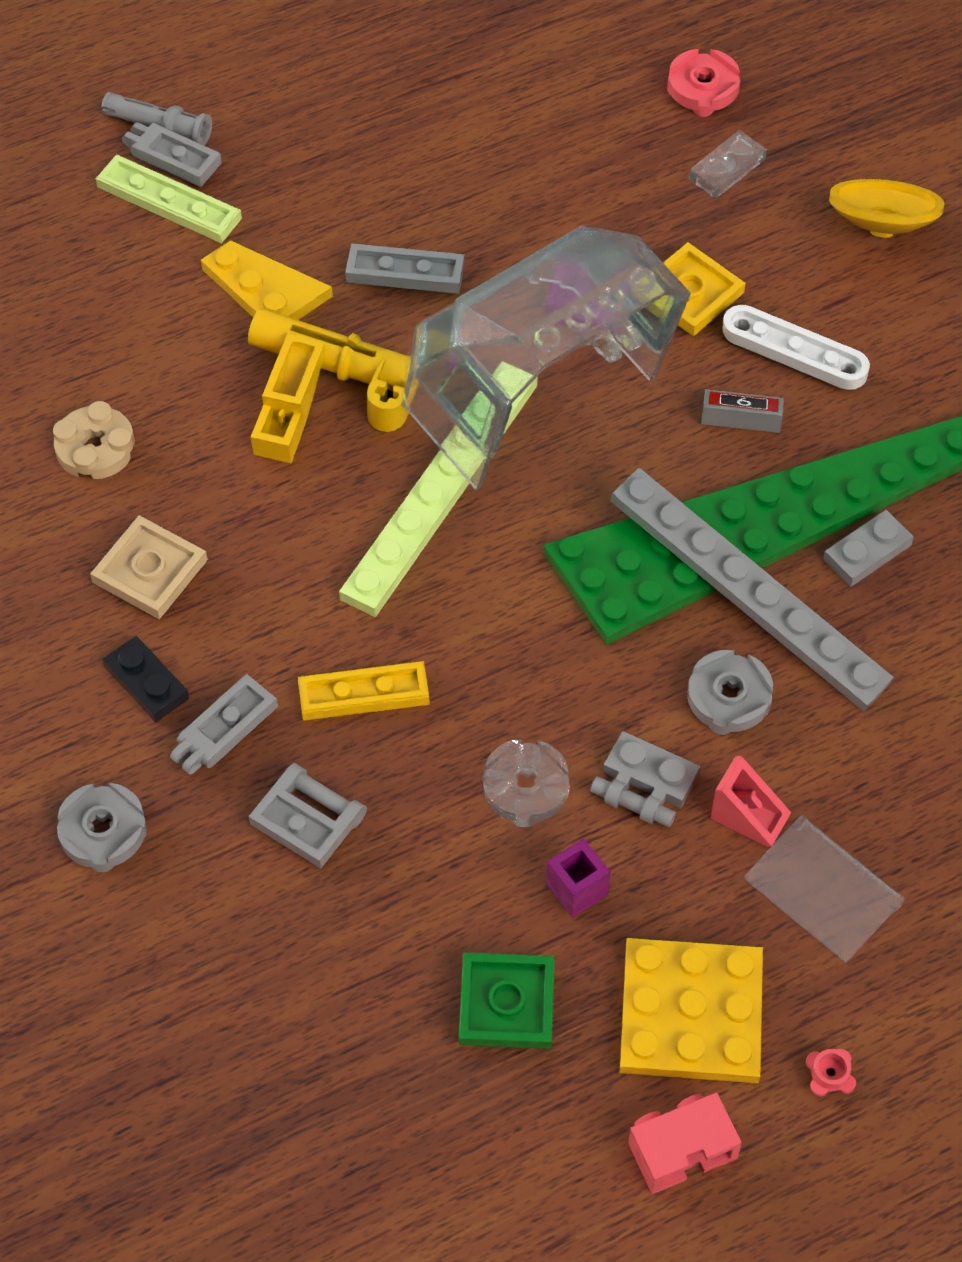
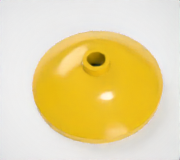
(886, 205)

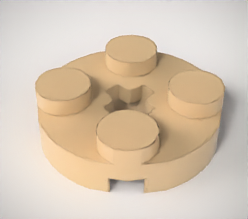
(92, 422)

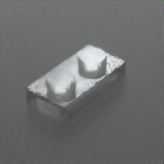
(727, 164)

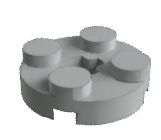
(730, 713)
(104, 849)

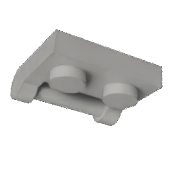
(299, 824)

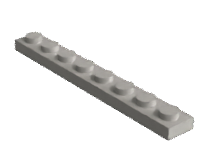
(752, 589)

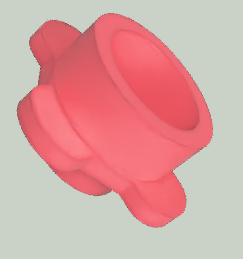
(837, 1060)

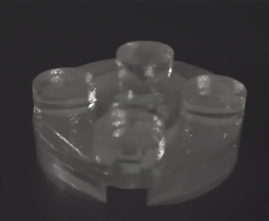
(525, 804)

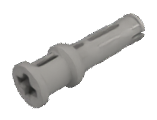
(172, 118)

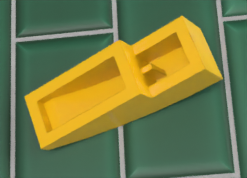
(288, 398)

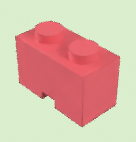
(683, 1138)

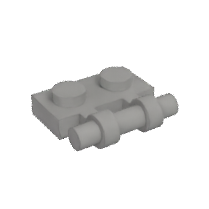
(650, 770)

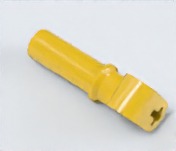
(347, 358)

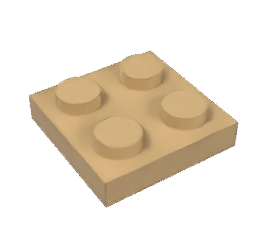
(149, 567)

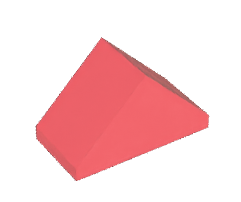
(748, 804)

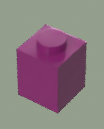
(577, 878)

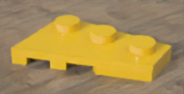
(263, 282)

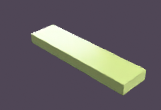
(169, 198)

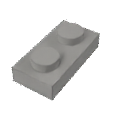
(868, 548)

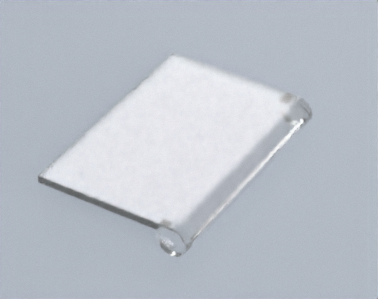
(824, 888)

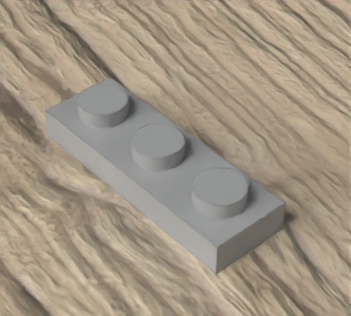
(405, 268)

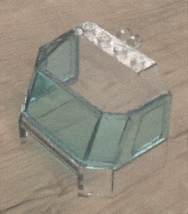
(502, 334)

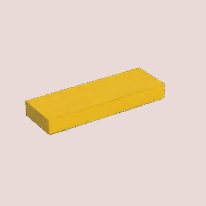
(363, 690)

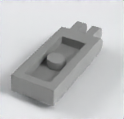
(172, 152)
(223, 725)

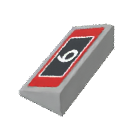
(742, 411)

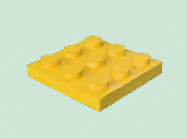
(692, 1010)

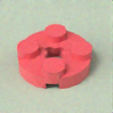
(700, 96)

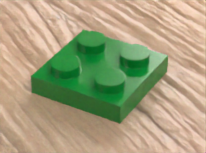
(506, 1000)

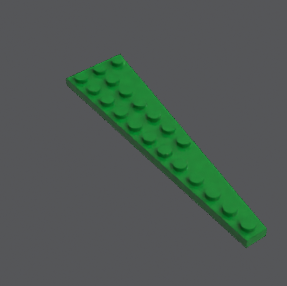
(632, 579)

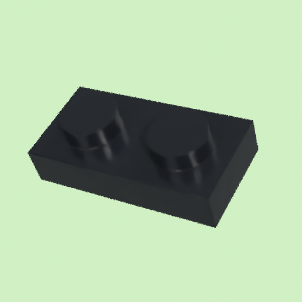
(146, 678)

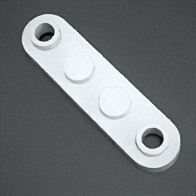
(795, 347)

